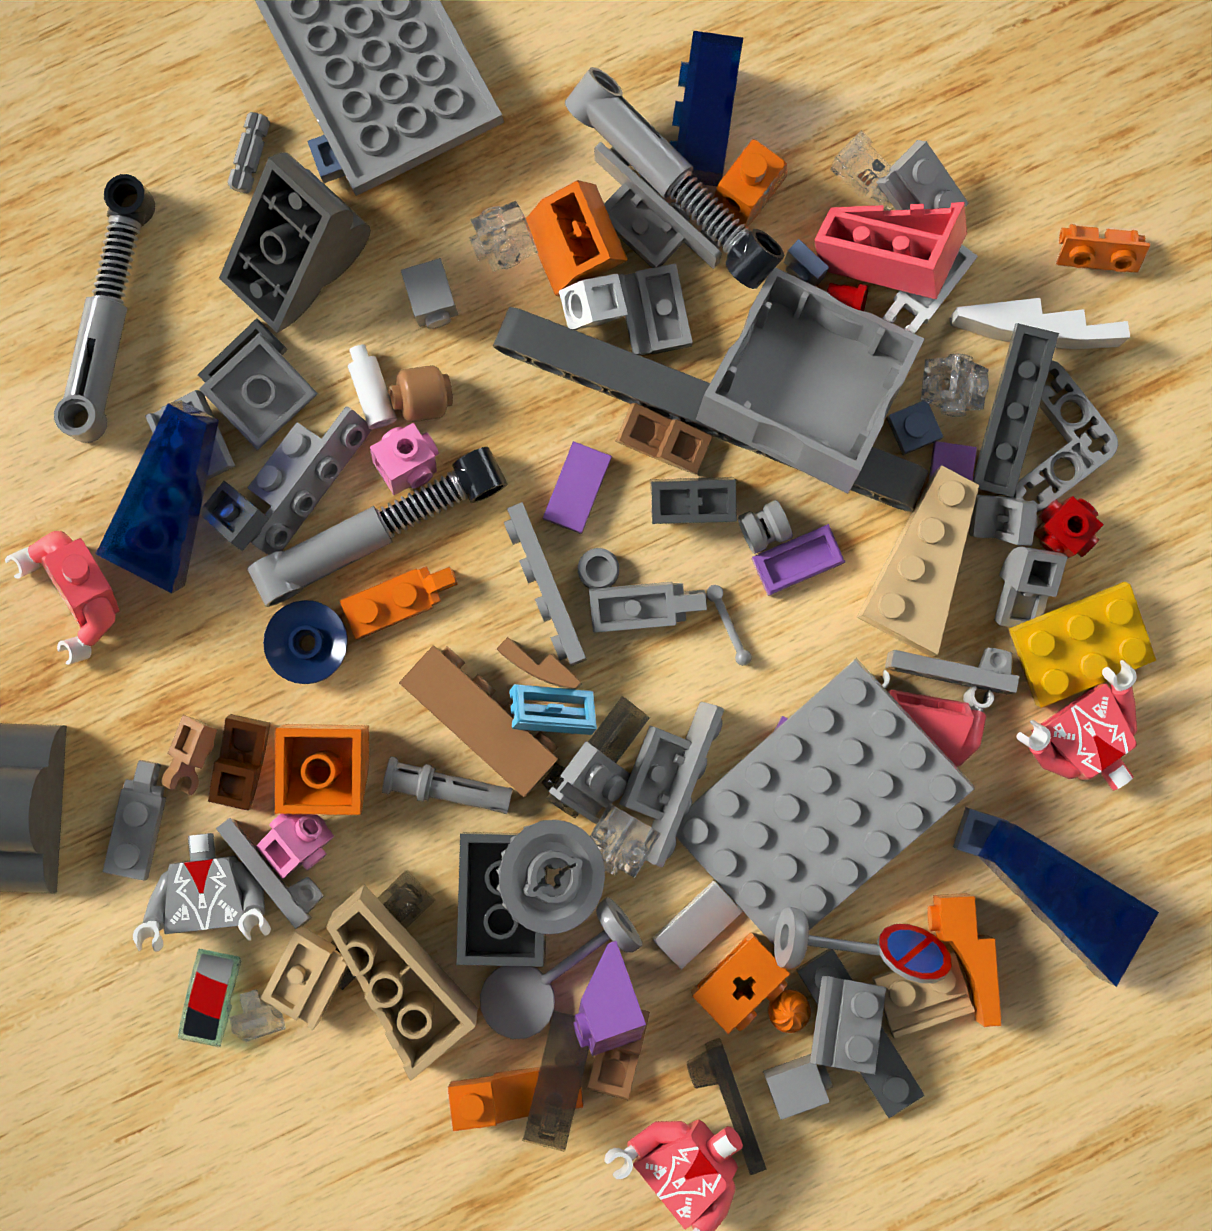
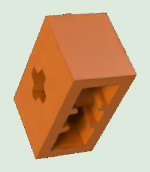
(717, 988)

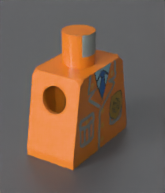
(751, 182)

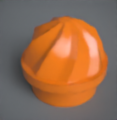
(789, 1011)

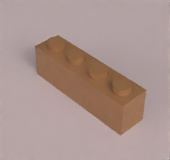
(479, 720)

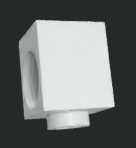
(593, 302)

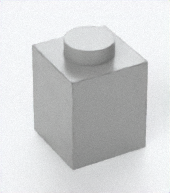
(429, 294)
(798, 1086)

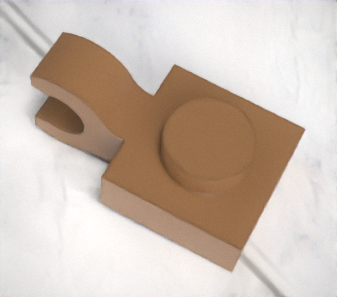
(189, 750)

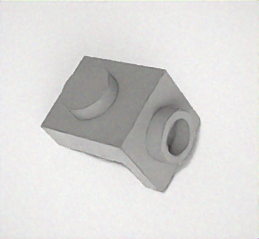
(1004, 519)

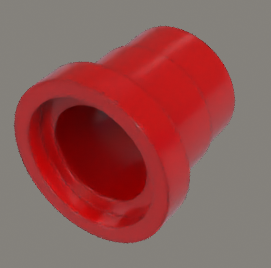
(849, 295)

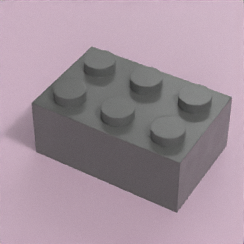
(484, 925)

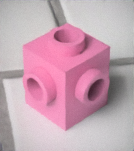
(405, 458)
(295, 842)

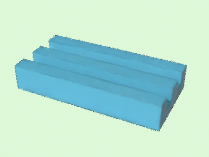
(553, 716)

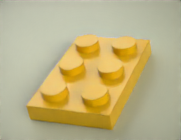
(1074, 643)

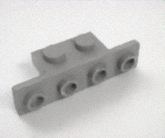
(646, 220)
(301, 475)
(667, 775)

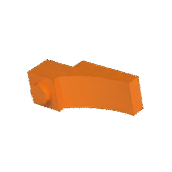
(956, 922)
(493, 1098)

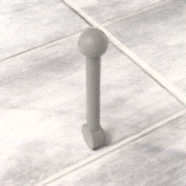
(715, 595)

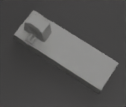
(992, 673)
(292, 901)

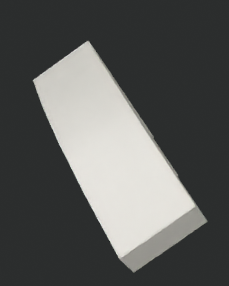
(999, 319)

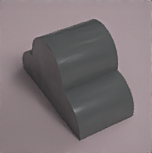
(291, 243)
(30, 806)

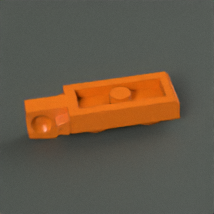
(395, 600)

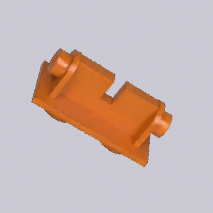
(1118, 251)

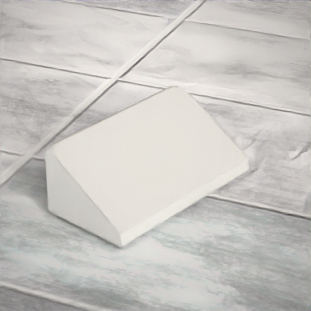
(697, 925)

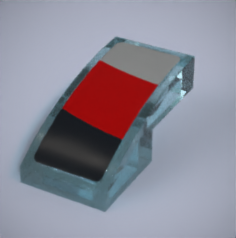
(209, 998)

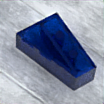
(707, 103)

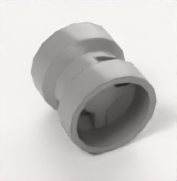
(772, 523)

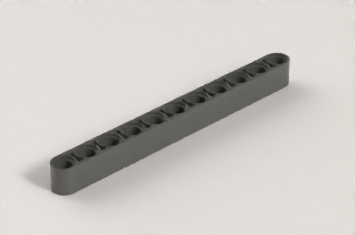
(669, 394)

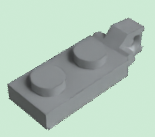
(643, 606)
(136, 824)

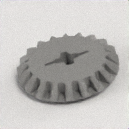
(577, 886)

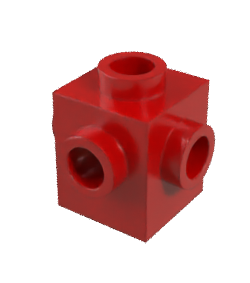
(1054, 529)

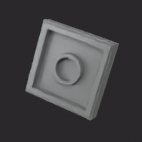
(258, 391)

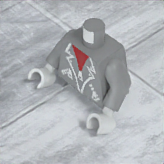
(203, 896)

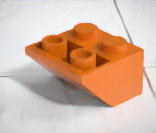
(574, 235)

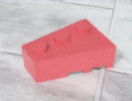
(893, 247)

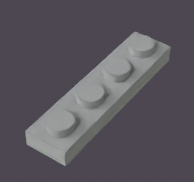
(537, 569)

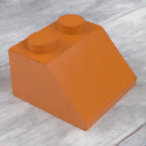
(321, 768)

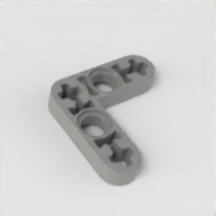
(1077, 448)

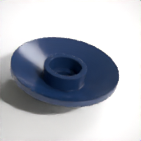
(284, 640)

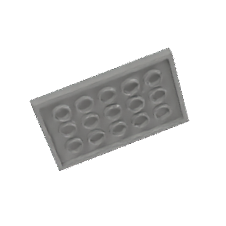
(382, 81)
(822, 802)

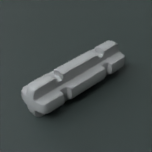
(248, 152)

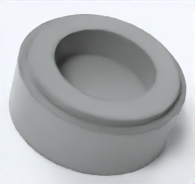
(598, 568)

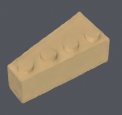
(922, 569)
(401, 982)

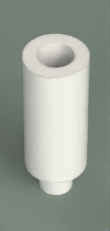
(371, 388)

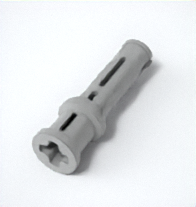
(427, 783)

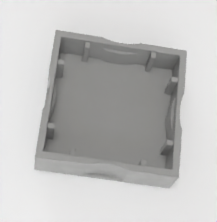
(809, 380)

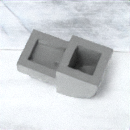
(1029, 580)

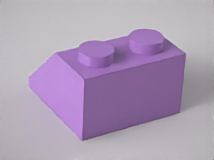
(609, 1008)

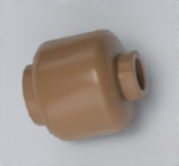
(421, 393)

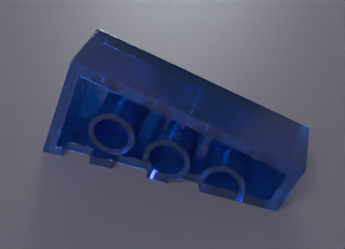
(163, 501)
(1078, 905)

